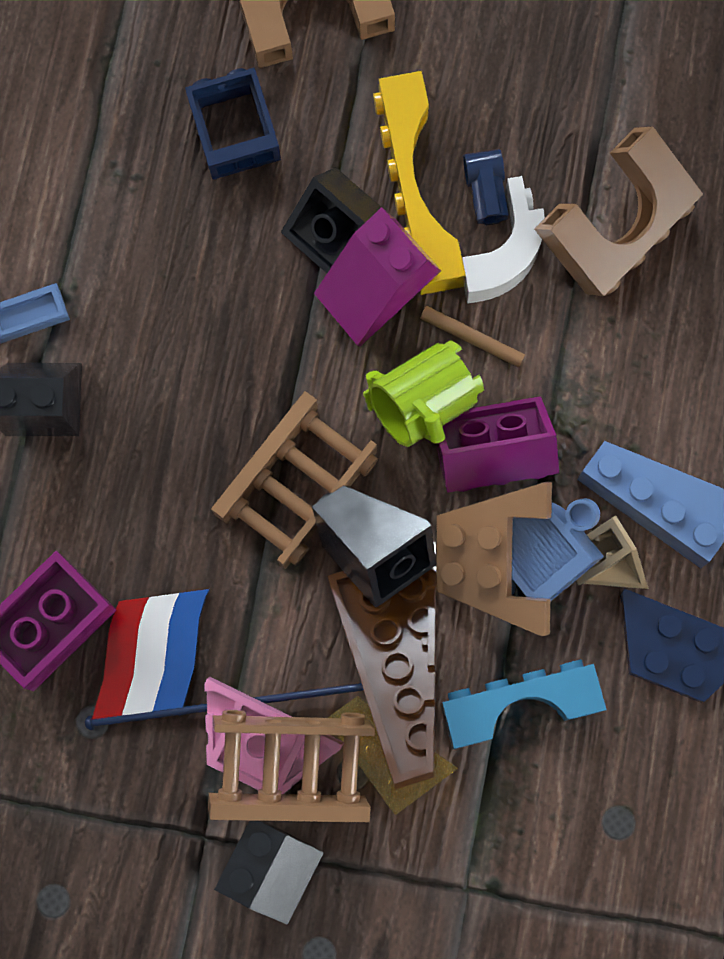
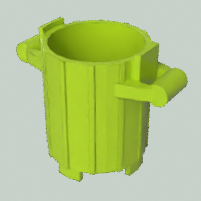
(423, 394)

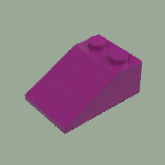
(375, 276)

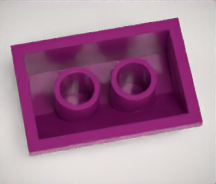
(498, 445)

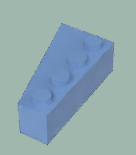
(661, 499)

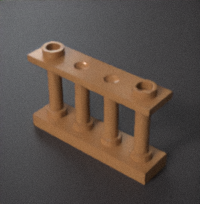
(281, 446)
(308, 802)

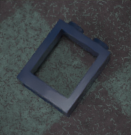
(244, 154)

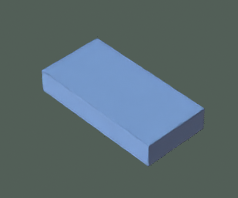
(31, 312)

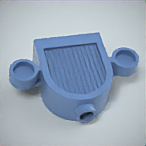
(554, 550)

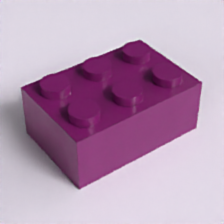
(48, 620)

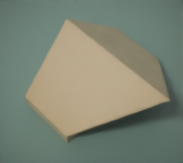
(620, 562)

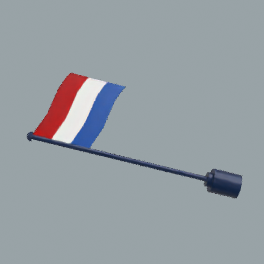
(155, 658)

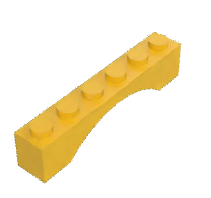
(405, 112)

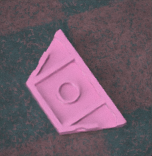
(223, 697)

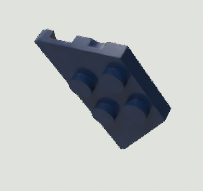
(672, 647)

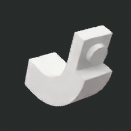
(504, 268)

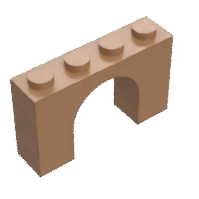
(270, 36)
(663, 198)

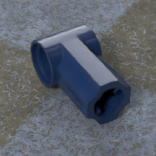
(486, 176)

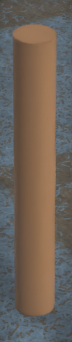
(472, 336)

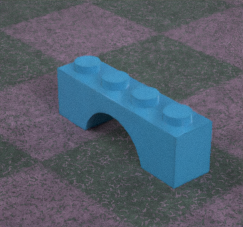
(571, 693)

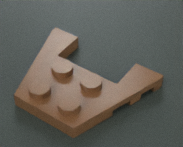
(477, 556)

